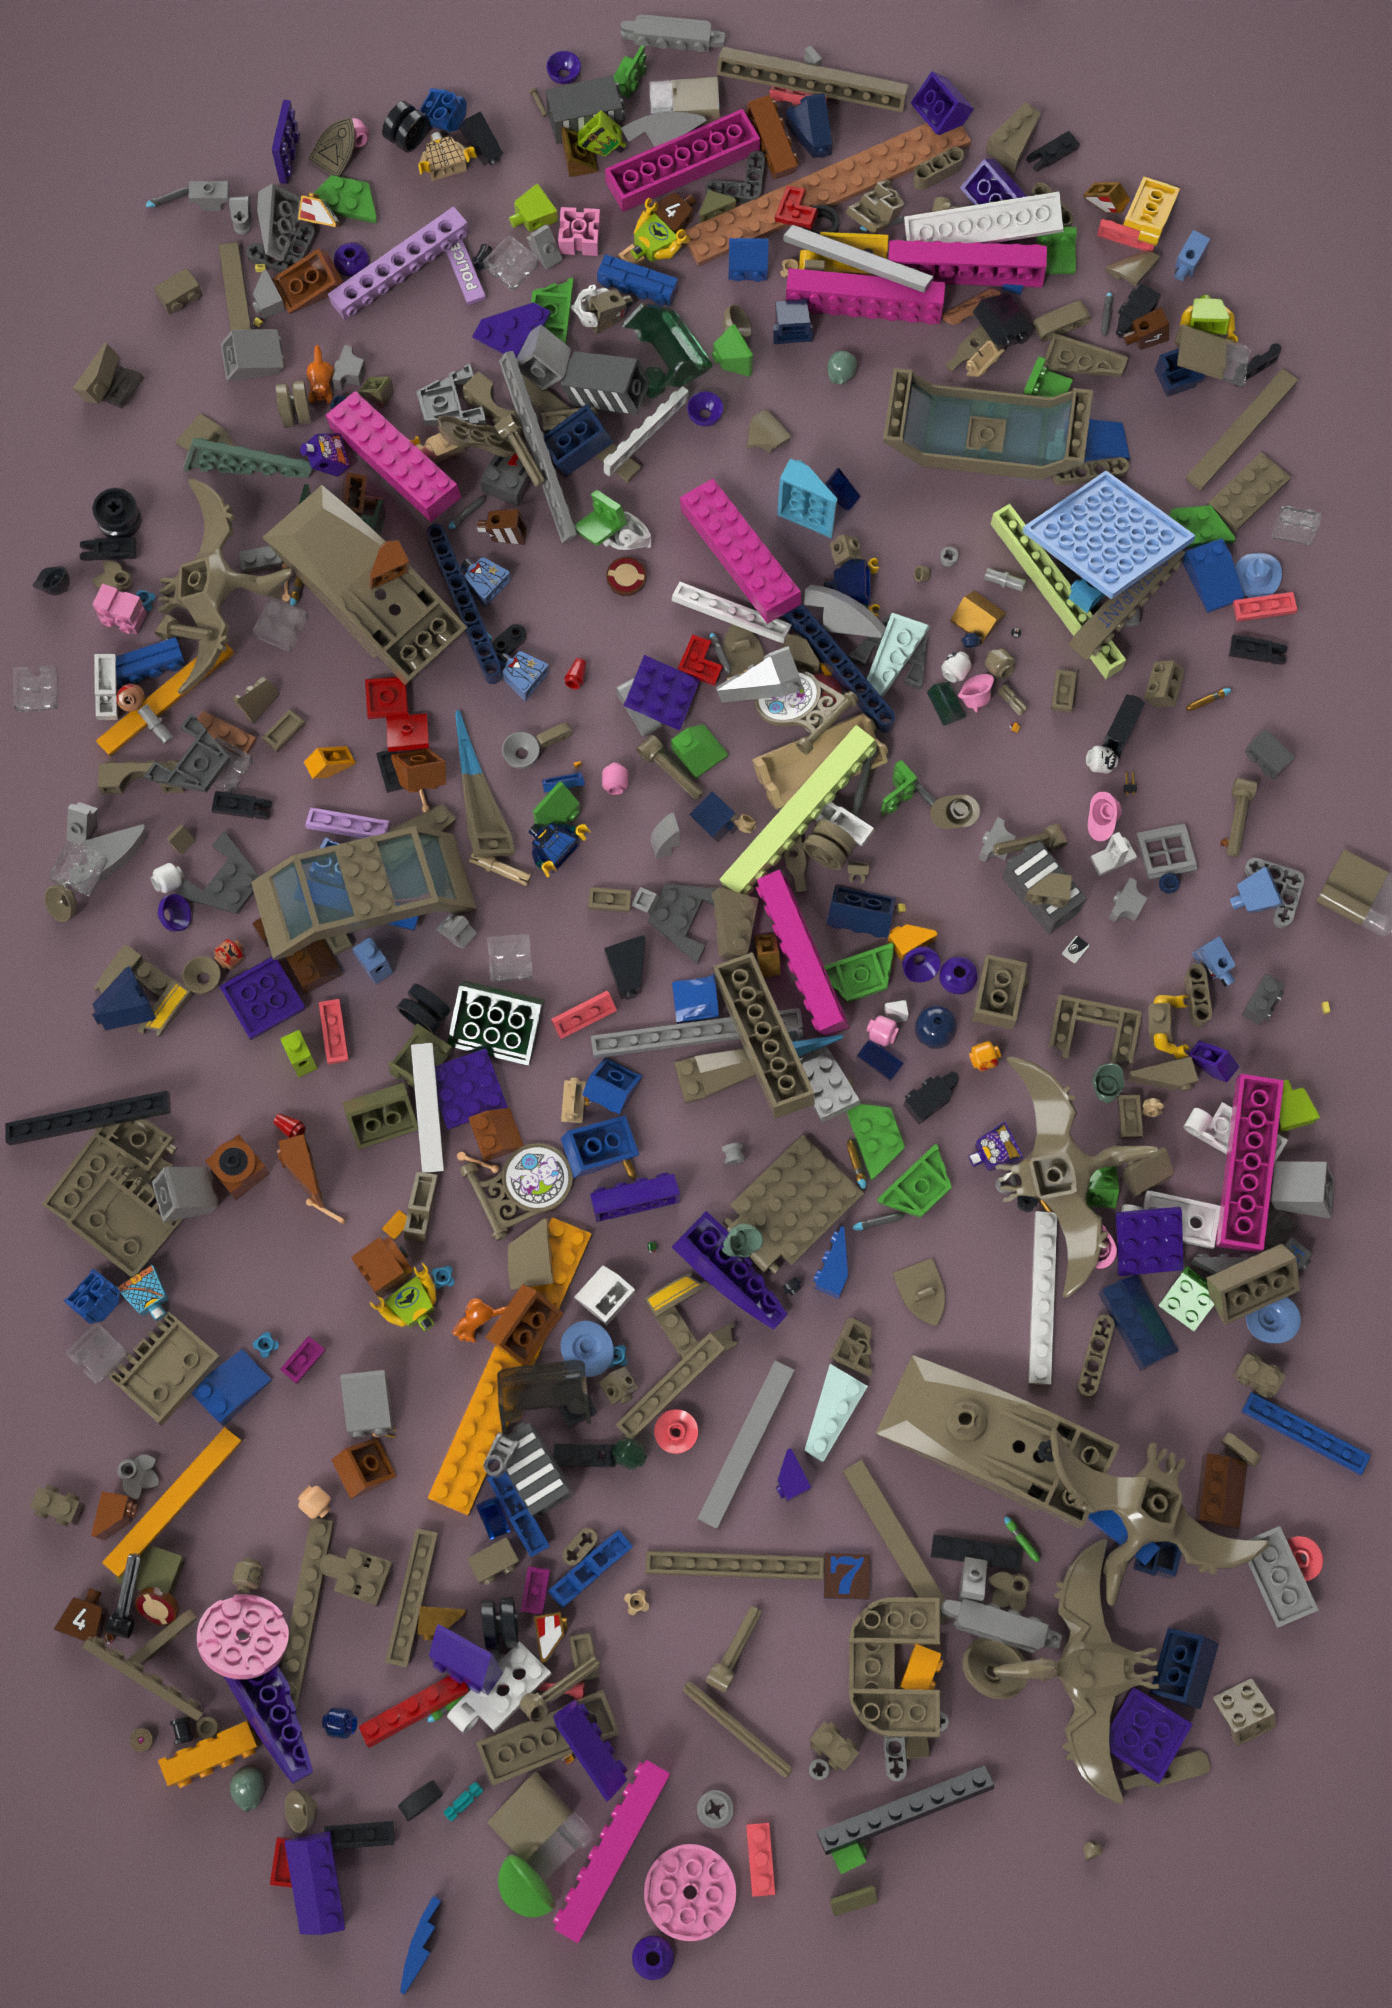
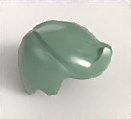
(841, 367)
(1108, 1082)
(742, 1241)
(247, 1787)

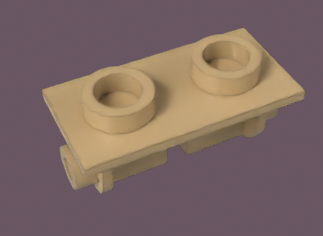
(978, 365)
(573, 1101)

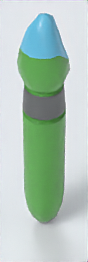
(1030, 1550)
(439, 1713)

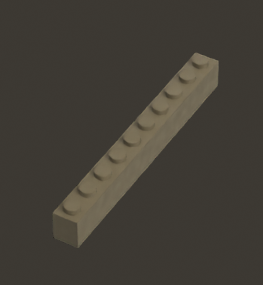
(812, 79)

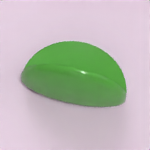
(524, 1889)

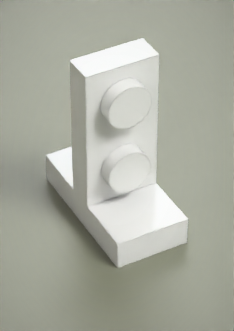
(1114, 856)

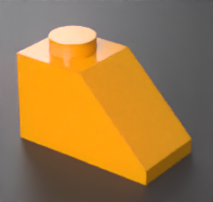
(328, 761)
(909, 938)

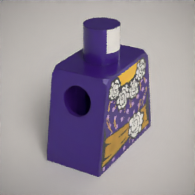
(326, 453)
(996, 1148)

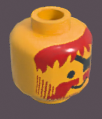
(984, 1056)

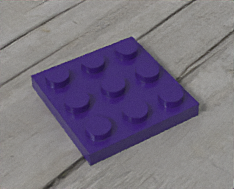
(285, 142)
(661, 692)
(262, 997)
(467, 1088)
(1149, 1241)
(1146, 1735)

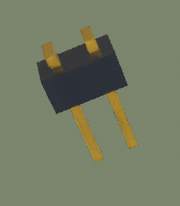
(1130, 788)

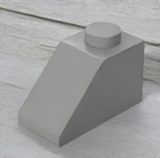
(267, 297)

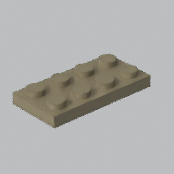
(1249, 491)

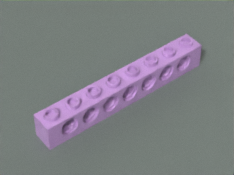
(402, 253)

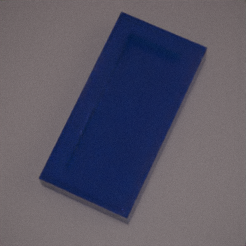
(880, 1059)

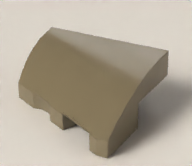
(1134, 267)
(256, 699)
(853, 1347)

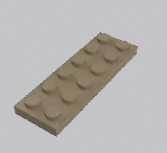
(536, 1744)

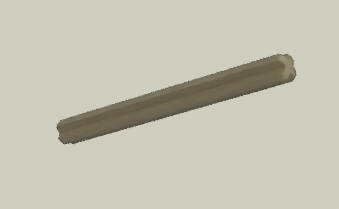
(737, 1729)

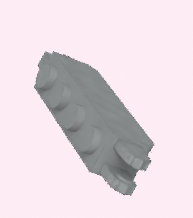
(672, 33)
(1000, 1625)

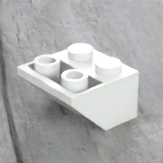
(605, 1295)

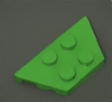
(348, 198)
(558, 301)
(1203, 523)
(862, 973)
(876, 1136)
(919, 1186)

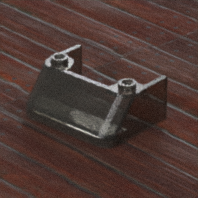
(542, 1387)

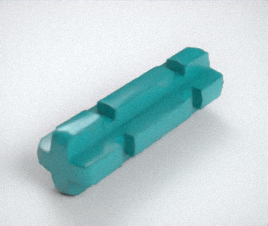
(463, 1801)

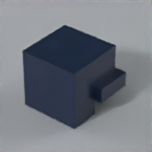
(792, 322)
(1174, 377)
(715, 817)
(1163, 1563)

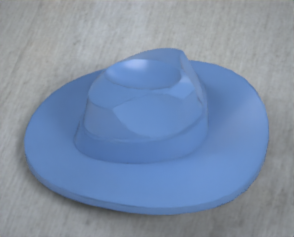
(1259, 574)
(1275, 1322)
(590, 1344)

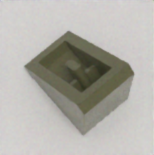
(715, 204)
(377, 390)

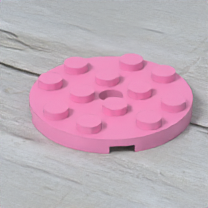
(244, 1658)
(694, 1917)

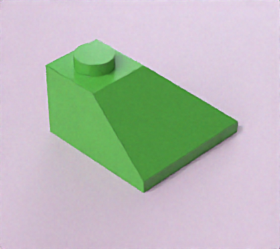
(732, 352)
(698, 749)
(557, 807)

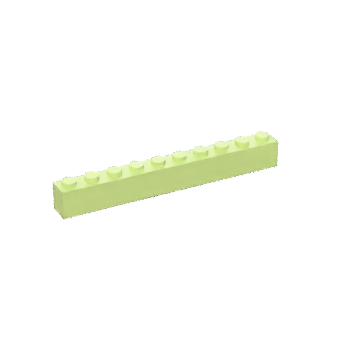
(1051, 584)
(799, 811)

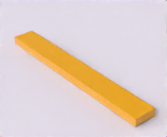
(158, 701)
(172, 1501)

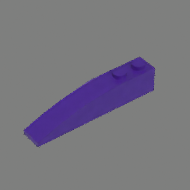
(731, 1276)
(273, 1716)

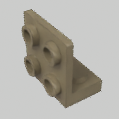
(1245, 1711)

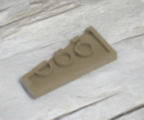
(1078, 357)
(435, 819)

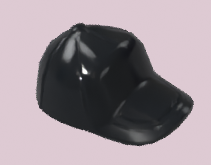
(53, 580)

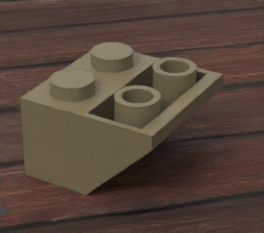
(1147, 1172)

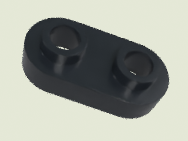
(510, 641)

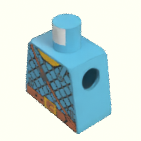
(146, 1293)

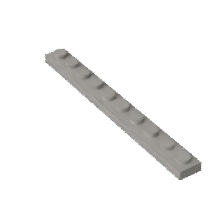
(537, 446)
(677, 1035)

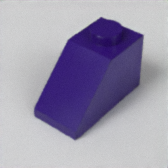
(1214, 1061)
(791, 1479)

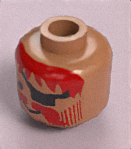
(132, 691)
(229, 954)

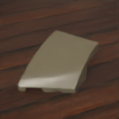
(877, 207)
(531, 1257)

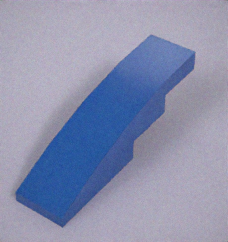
(518, 1514)
(1113, 1527)
(590, 1569)
(417, 1953)

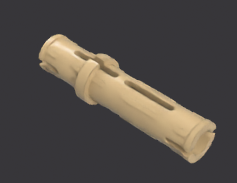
(501, 868)

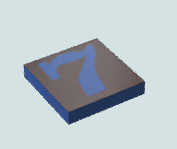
(846, 1576)

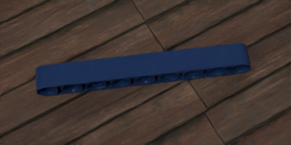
(466, 611)
(842, 668)

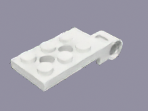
(1216, 1129)
(1205, 1212)
(495, 1708)

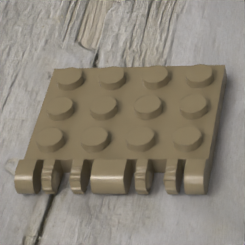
(122, 1222)
(166, 1370)

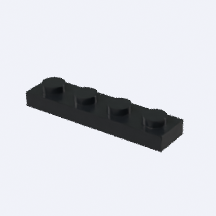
(957, 1549)

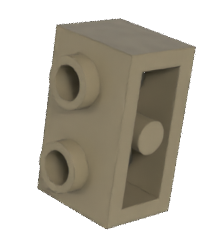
(1164, 684)
(1258, 1375)
(64, 1508)
(831, 1744)

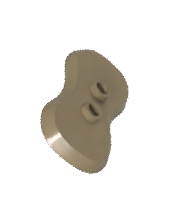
(474, 436)

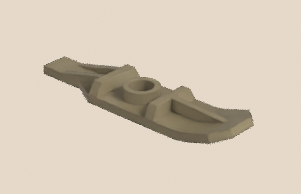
(965, 350)
(797, 864)
(1180, 1769)

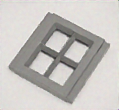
(1162, 834)

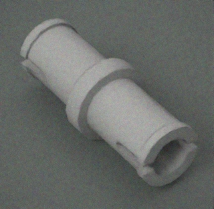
(1005, 579)
(155, 724)

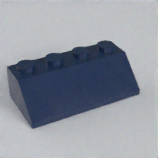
(1138, 1322)

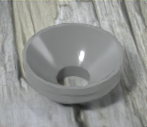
(519, 741)

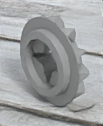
(704, 1806)

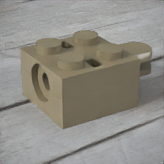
(358, 1575)

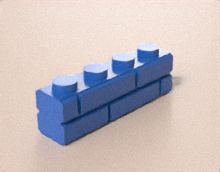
(637, 280)
(148, 662)

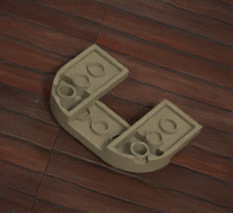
(872, 1667)

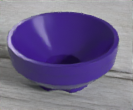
(563, 61)
(351, 266)
(705, 401)
(179, 912)
(923, 970)
(954, 984)
(656, 1944)

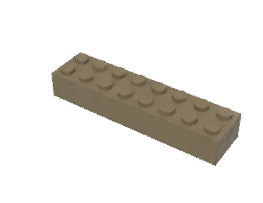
(763, 1035)

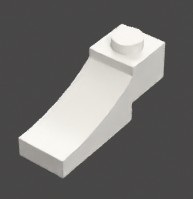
(105, 686)
(850, 823)

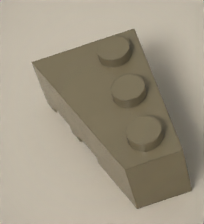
(1013, 137)
(734, 922)

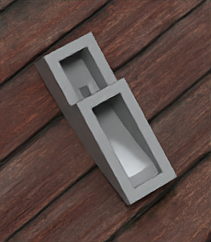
(665, 836)

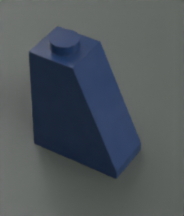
(811, 125)
(123, 1003)

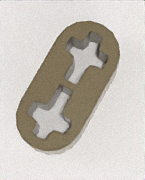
(554, 735)
(1241, 1450)
(578, 1539)

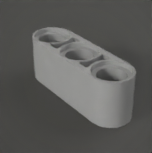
(644, 723)

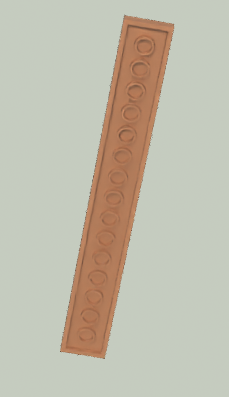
(824, 187)

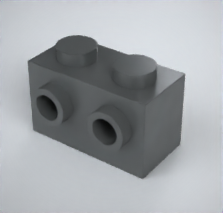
(1269, 754)
(1262, 1000)

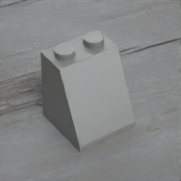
(252, 354)
(543, 358)
(1303, 1188)
(184, 1192)
(367, 1403)

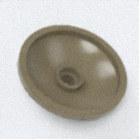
(979, 1663)

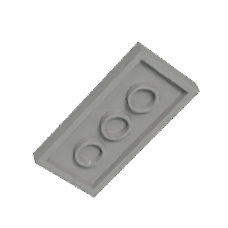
(829, 1084)
(1281, 1579)

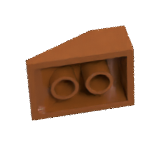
(307, 281)
(298, 1159)

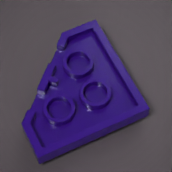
(511, 328)

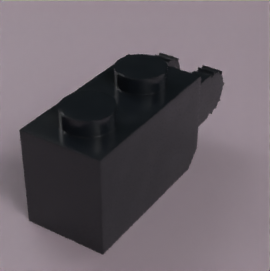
(1141, 302)
(930, 1097)

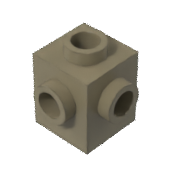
(844, 549)
(619, 1386)

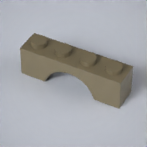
(479, 393)
(115, 776)

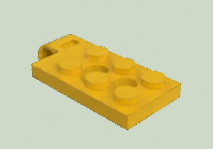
(1151, 222)
(876, 243)

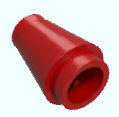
(575, 676)
(289, 1126)

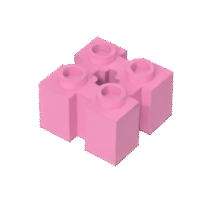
(579, 231)
(119, 609)

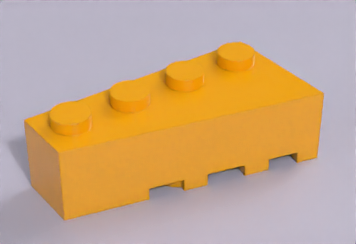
(209, 1754)

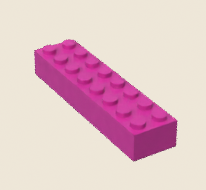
(682, 160)
(973, 262)
(865, 296)
(393, 456)
(740, 551)
(803, 954)
(1249, 1163)
(611, 1852)

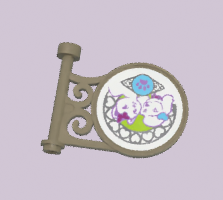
(802, 706)
(533, 1179)

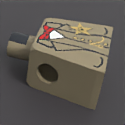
(609, 309)

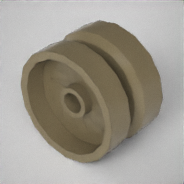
(290, 404)
(829, 845)

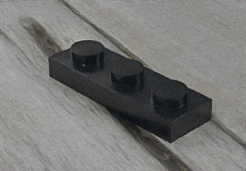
(362, 1834)

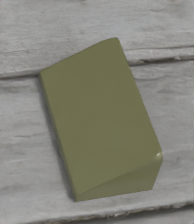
(853, 1900)

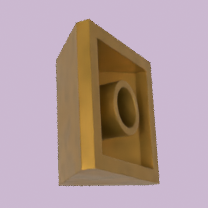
(578, 160)
(977, 615)

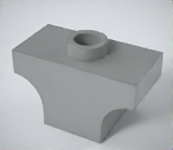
(209, 194)
(544, 246)
(348, 369)
(81, 822)
(996, 835)
(1128, 902)
(457, 930)
(973, 1579)

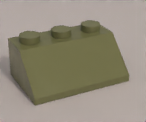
(380, 1116)

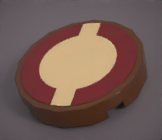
(626, 576)
(157, 1606)

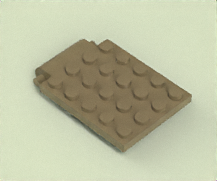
(134, 1143)
(794, 1204)

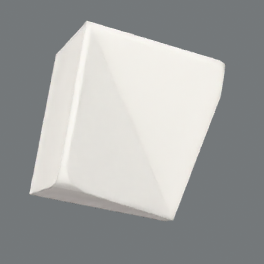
(896, 1011)

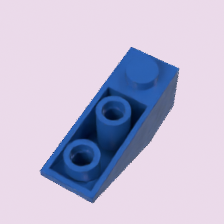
(835, 1270)

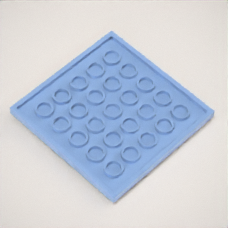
(1108, 534)

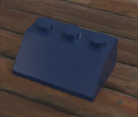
(577, 440)
(861, 911)
(1184, 1667)

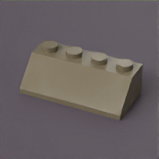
(1254, 1283)

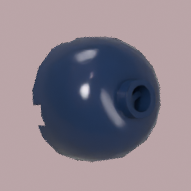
(932, 1034)

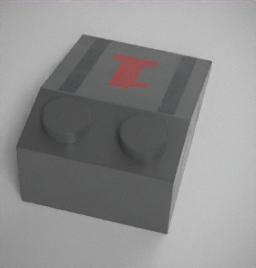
(505, 479)

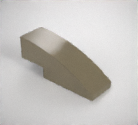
(420, 1207)

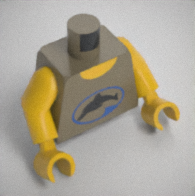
(1162, 1024)

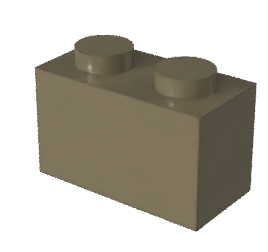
(177, 291)
(493, 1561)

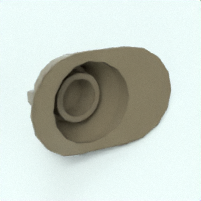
(955, 811)

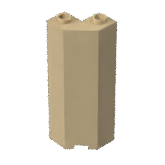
(787, 768)

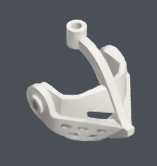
(581, 306)
(632, 540)

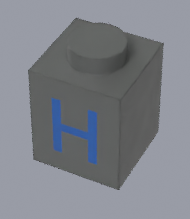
(1301, 1253)

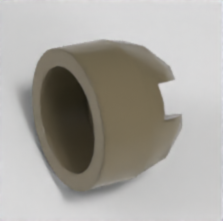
(922, 574)
(1092, 1849)

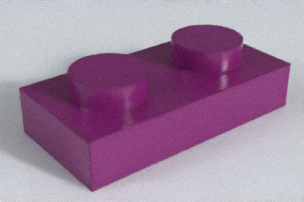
(302, 1360)
(535, 1590)

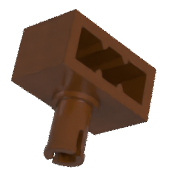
(354, 493)

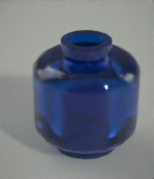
(339, 1723)

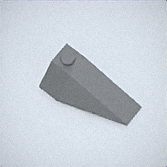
(278, 219)
(768, 679)

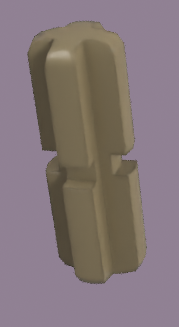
(1015, 702)

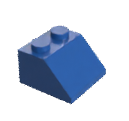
(748, 259)
(611, 1085)

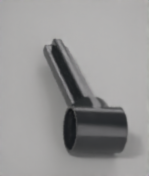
(121, 1621)

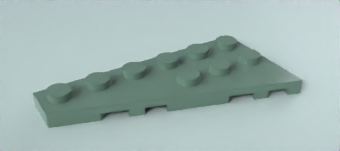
(240, 460)

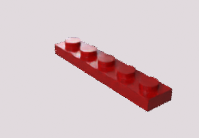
(412, 1710)

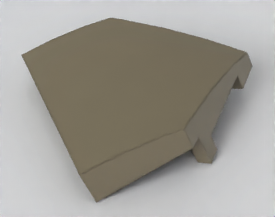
(766, 432)

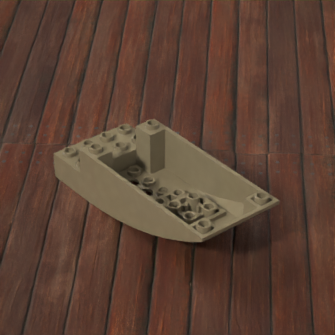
(334, 559)
(918, 1424)

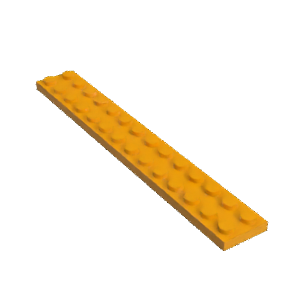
(463, 1466)

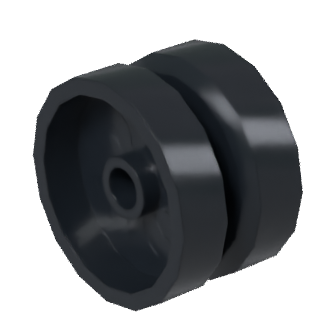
(405, 126)
(116, 513)
(423, 1008)
(500, 1623)

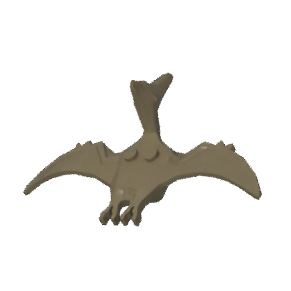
(209, 581)
(1062, 1172)
(1150, 1512)
(1090, 1669)

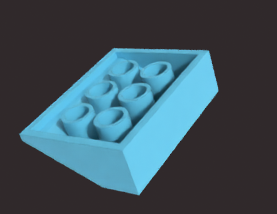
(806, 499)

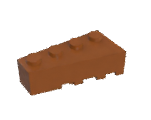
(773, 140)

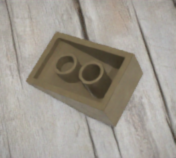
(999, 992)

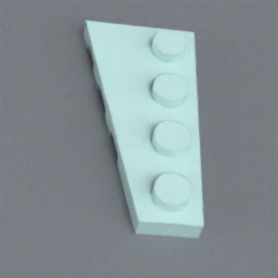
(894, 651)
(834, 1408)

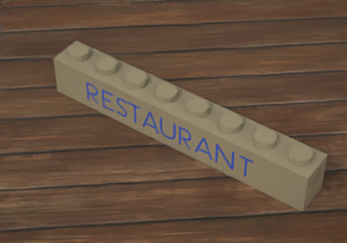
(1115, 611)

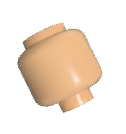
(314, 1502)

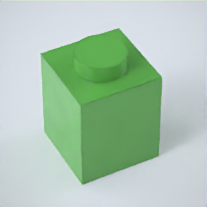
(849, 1857)

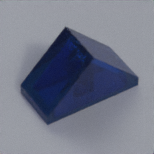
(842, 489)
(493, 1517)

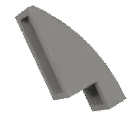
(663, 126)
(843, 613)
(118, 847)

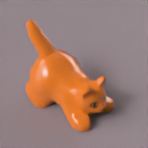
(319, 375)
(476, 1315)

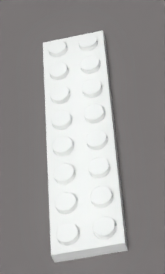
(989, 221)

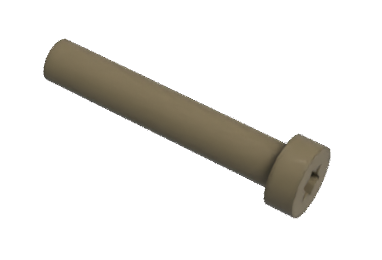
(533, 91)

